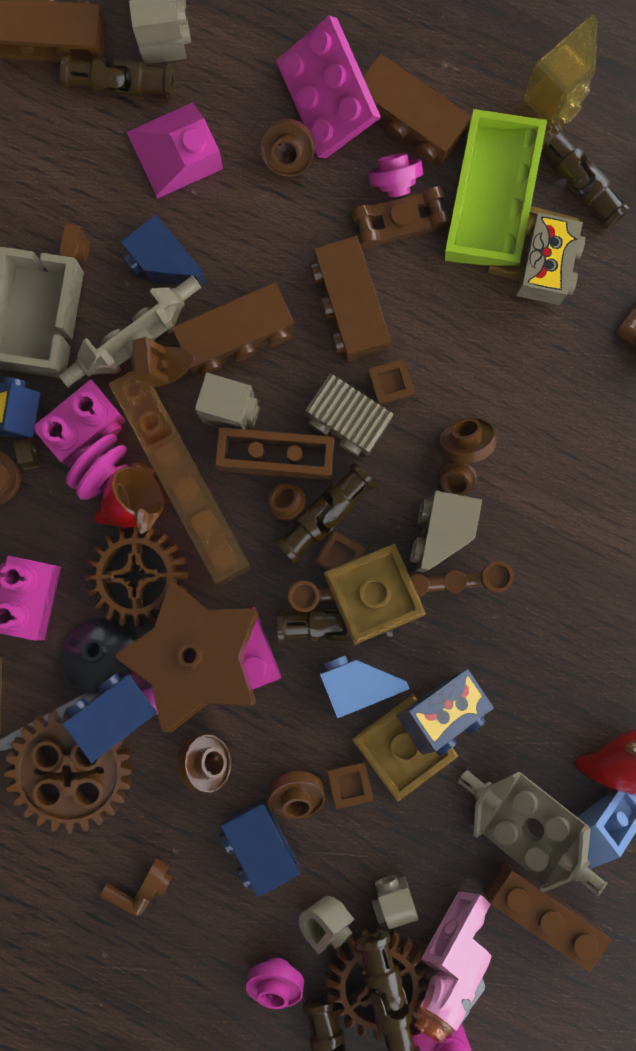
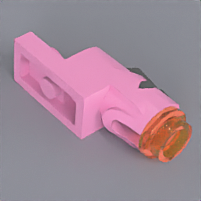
(458, 965)

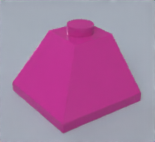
(176, 149)

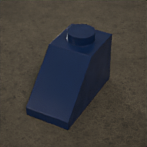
(159, 255)

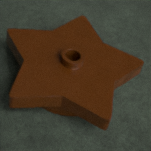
(215, 674)

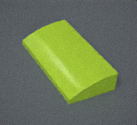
(495, 189)

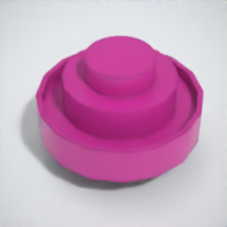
(395, 174)
(275, 984)

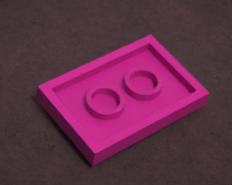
(328, 87)

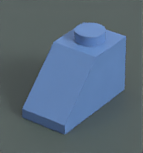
(357, 685)
(611, 826)

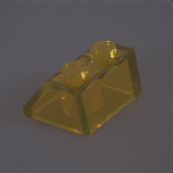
(564, 75)

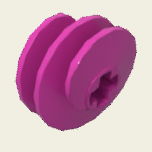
(95, 466)

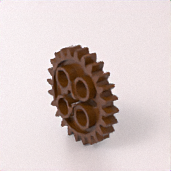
(71, 802)

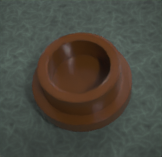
(457, 478)
(287, 501)

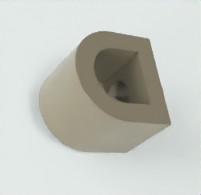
(394, 902)
(326, 924)

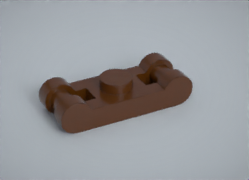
(401, 218)

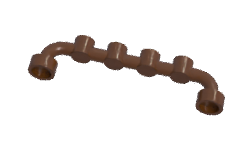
(494, 577)

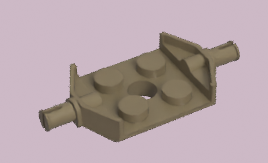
(118, 345)
(503, 817)

